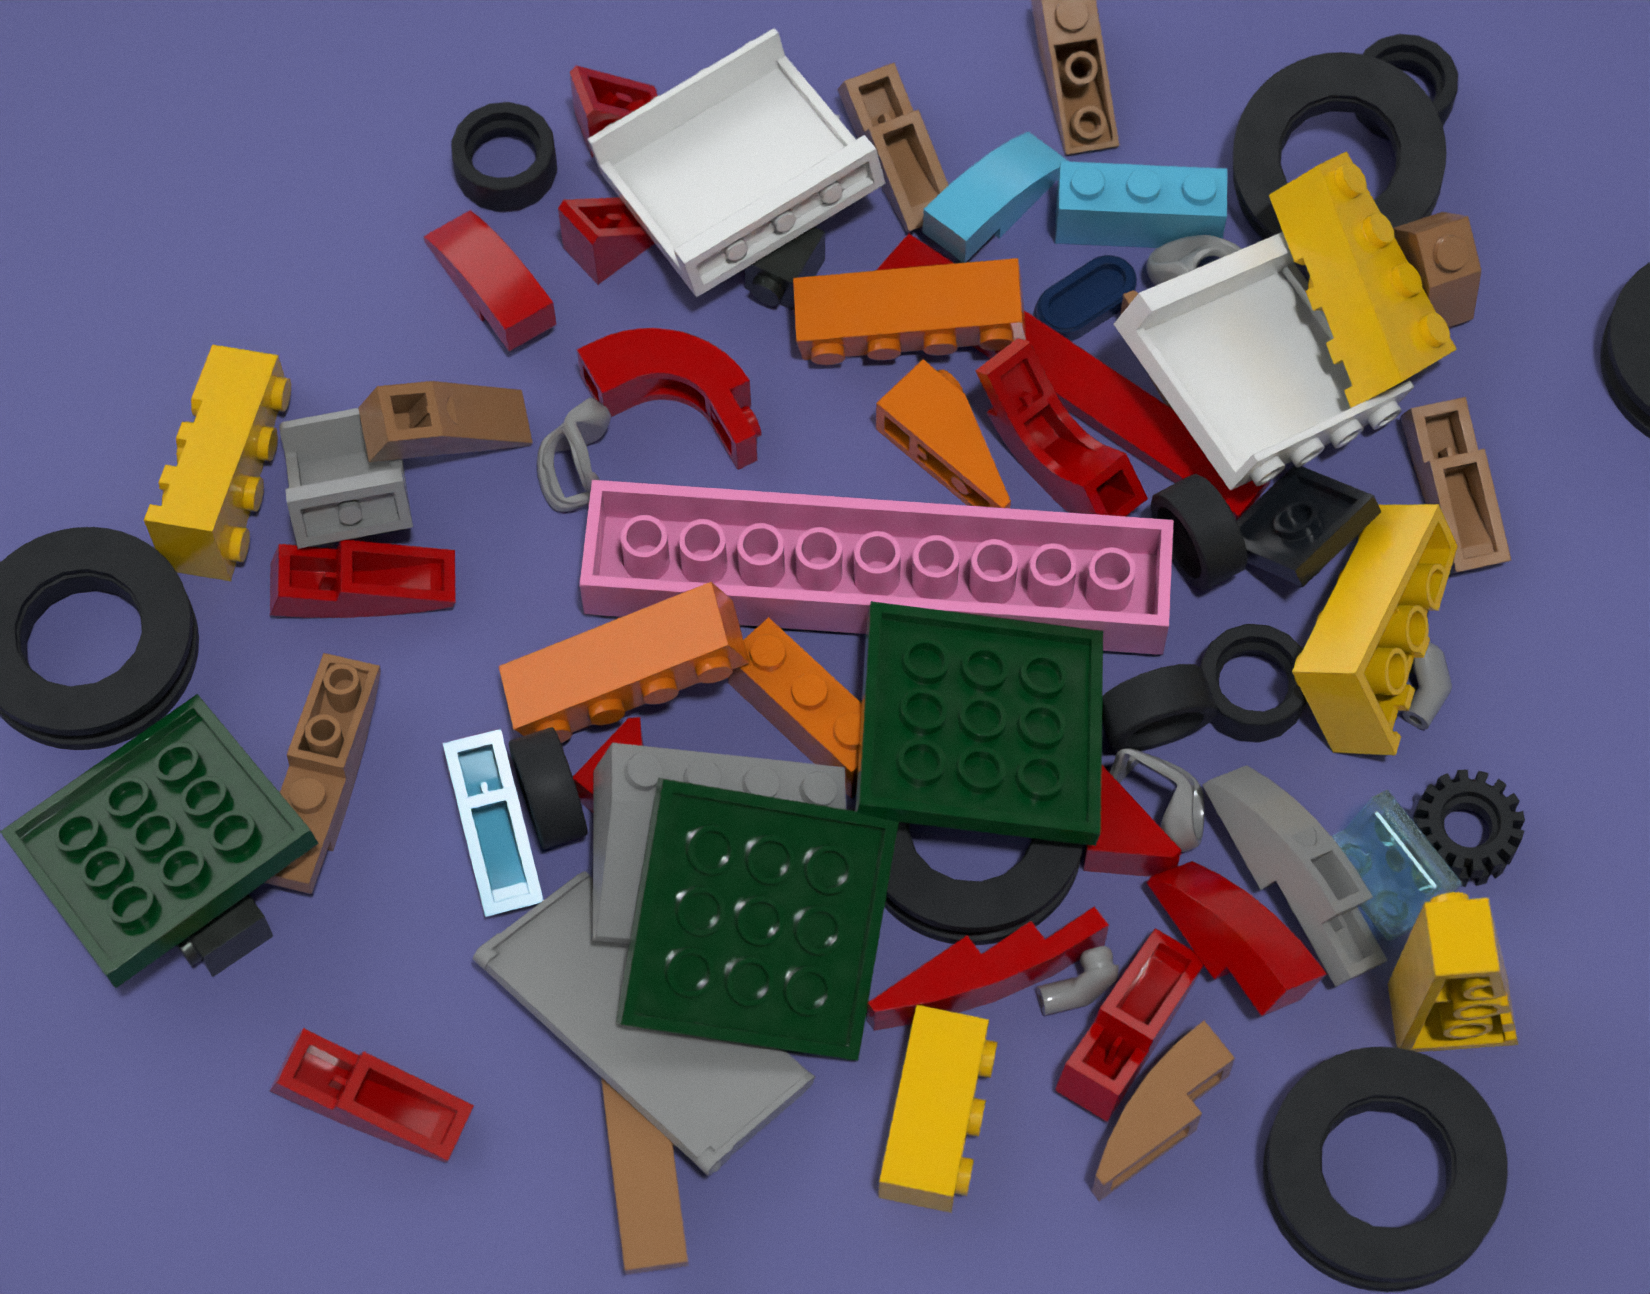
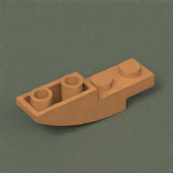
(327, 758)

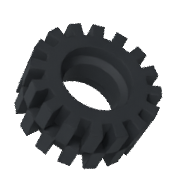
(1488, 802)

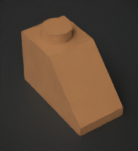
(1447, 262)

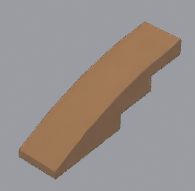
(644, 1189)

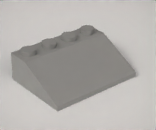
(624, 806)

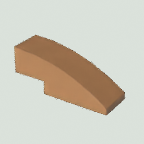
(908, 160)
(1457, 479)
(1163, 1107)

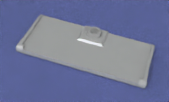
(692, 1088)

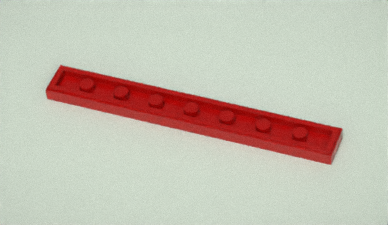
(1105, 397)

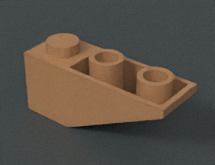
(1076, 73)
(441, 420)

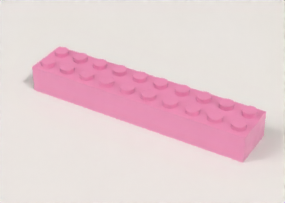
(827, 557)

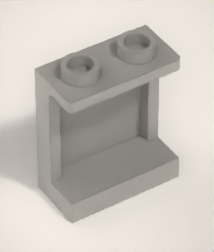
(335, 487)

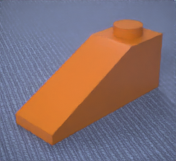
(937, 429)

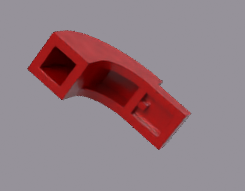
(676, 367)
(1050, 443)

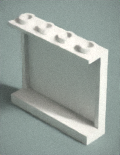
(734, 163)
(1249, 364)

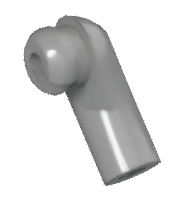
(1433, 688)
(1083, 989)

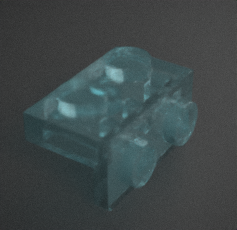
(1394, 864)

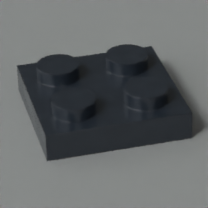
(1304, 523)

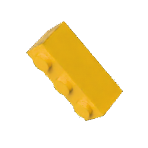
(937, 1109)

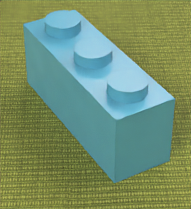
(1138, 204)

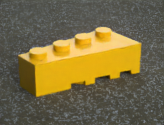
(1359, 279)
(220, 463)
(1375, 628)
(1452, 980)

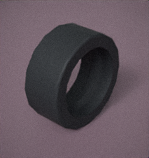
(1421, 57)
(500, 121)
(1205, 532)
(1254, 641)
(1157, 707)
(548, 787)

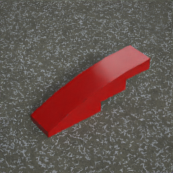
(967, 979)

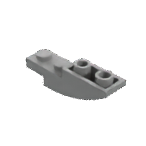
(1293, 849)

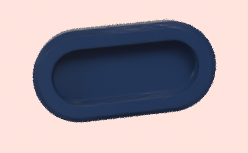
(1086, 296)

